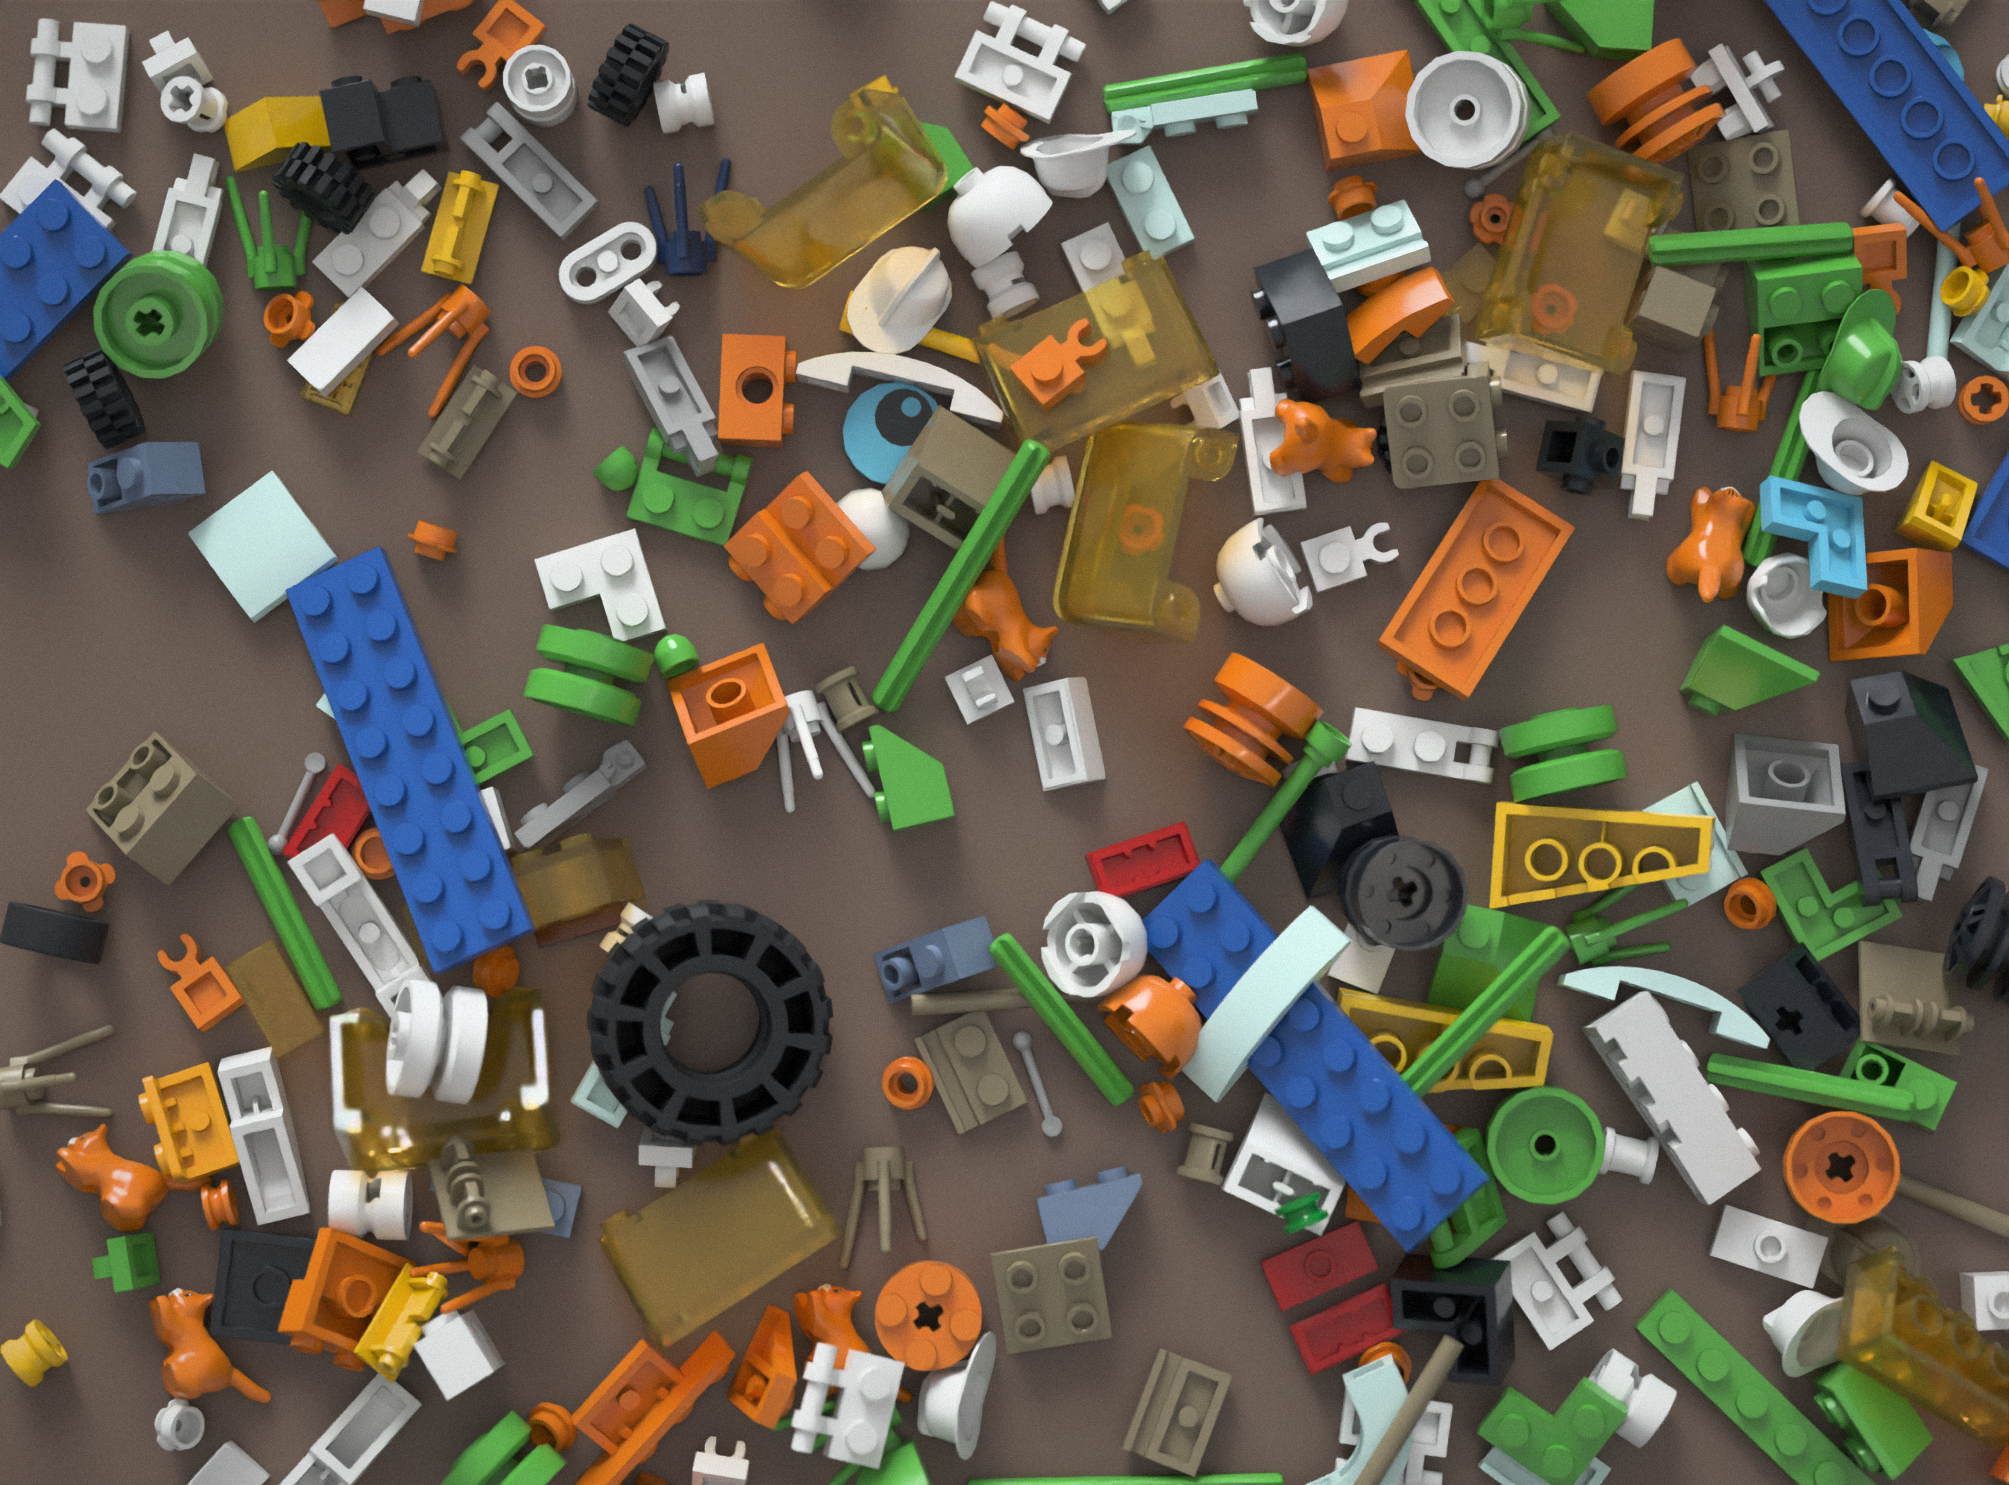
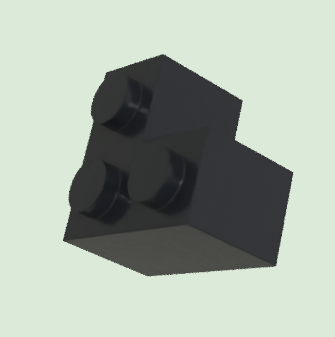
(384, 125)
(1307, 325)
(1465, 1302)

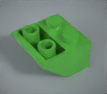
(1799, 307)
(1879, 1422)

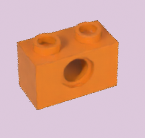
(742, 361)

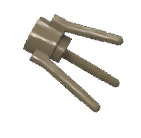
(24, 1085)
(883, 1170)

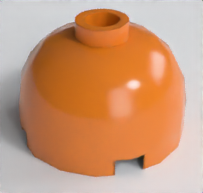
(1155, 1020)

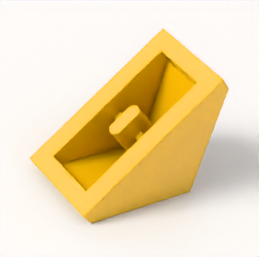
(272, 127)
(1938, 509)

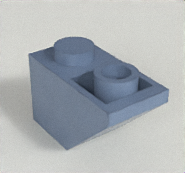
(146, 477)
(936, 959)
(1090, 1209)

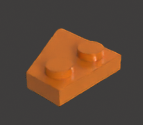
(767, 1371)

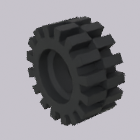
(628, 74)
(323, 188)
(104, 398)

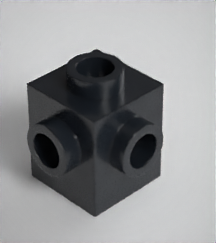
(1580, 454)

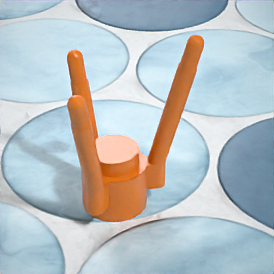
(1986, 240)
(456, 313)
(1740, 407)
(493, 1261)

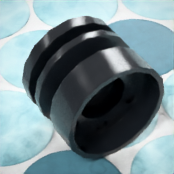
(1428, 904)
(1981, 941)

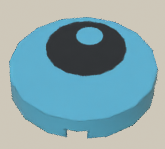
(884, 427)

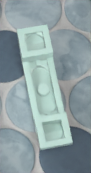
(1262, 1000)
(1727, 1019)

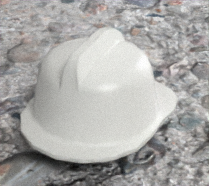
(1073, 162)
(903, 300)
(1851, 447)
(1805, 1331)
(955, 1396)

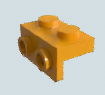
(189, 1123)

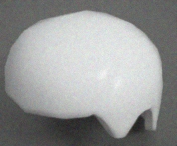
(879, 524)
(1782, 596)

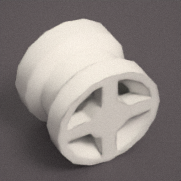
(1925, 384)
(1053, 487)

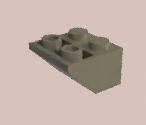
(947, 477)
(161, 808)

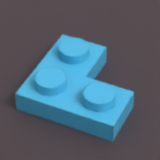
(1829, 524)

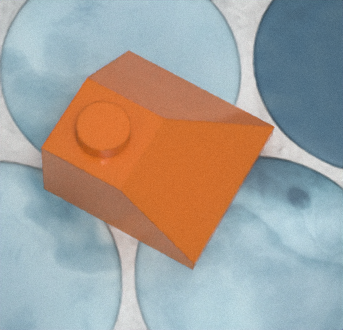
(1363, 110)
(1899, 611)
(730, 713)

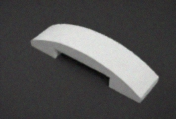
(837, 372)
(359, 918)

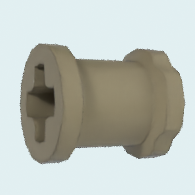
(846, 699)
(1205, 1153)

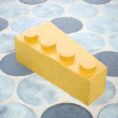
(1578, 850)
(1401, 1029)

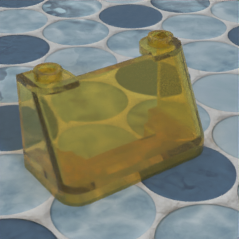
(878, 183)
(1576, 253)
(1150, 357)
(1128, 527)
(508, 1110)
(718, 1236)

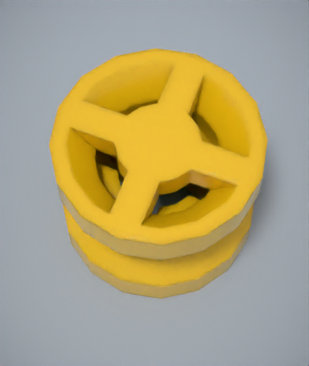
(34, 1353)

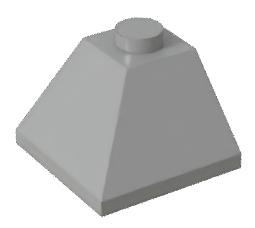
(1781, 793)

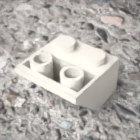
(1281, 1164)

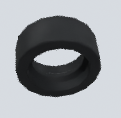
(54, 933)

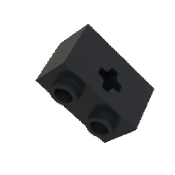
(1825, 1017)

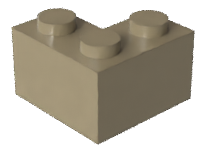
(1676, 303)

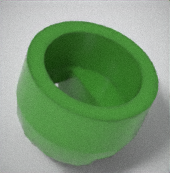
(618, 470)
(675, 656)

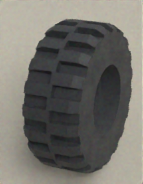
(772, 1071)

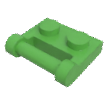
(686, 505)
(1476, 1218)

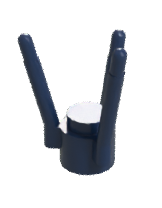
(685, 252)

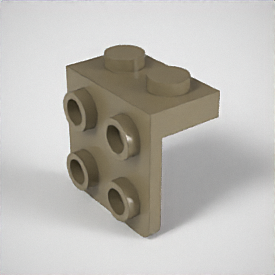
(1445, 429)

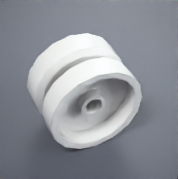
(1499, 115)
(436, 1041)

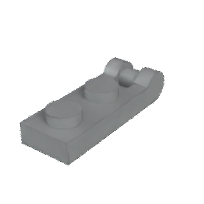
(531, 172)

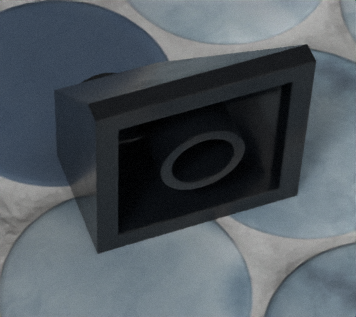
(1907, 735)
(1332, 822)

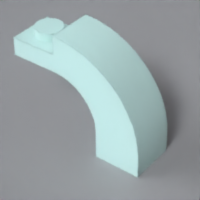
(1377, 1396)

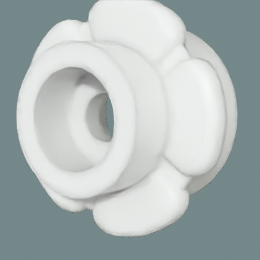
(179, 1425)

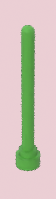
(1323, 747)

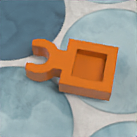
(501, 33)
(1882, 257)
(1054, 369)
(204, 988)

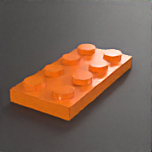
(1475, 587)

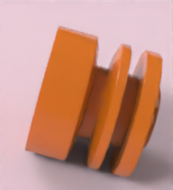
(1655, 105)
(1253, 719)
(1872, 1173)

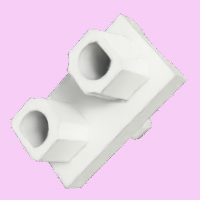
(1724, 71)

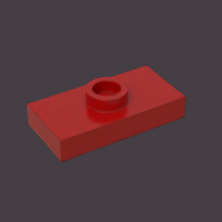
(337, 809)
(1144, 862)
(1319, 1265)
(1345, 1329)

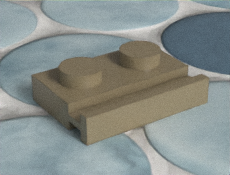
(1434, 355)
(971, 1070)
(1177, 1411)

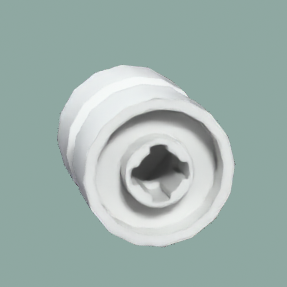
(540, 85)
(371, 1205)
(1645, 1396)

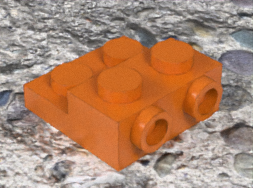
(798, 549)
(339, 1296)

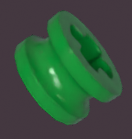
(1301, 1212)

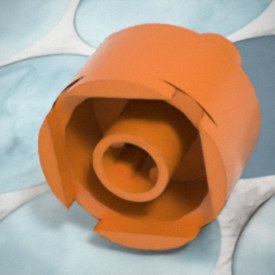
(924, 1346)

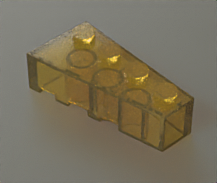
(566, 882)
(1922, 1349)

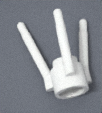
(802, 726)

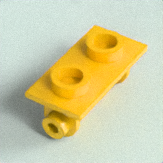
(460, 227)
(399, 1322)

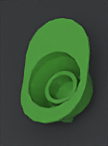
(1864, 355)

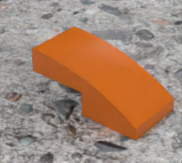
(1404, 305)

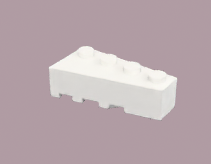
(1672, 1096)

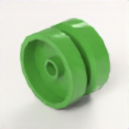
(137, 335)
(591, 667)
(1563, 752)
(1543, 1175)
(492, 1458)

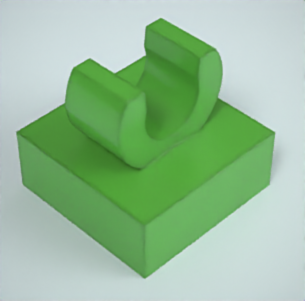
(130, 1262)

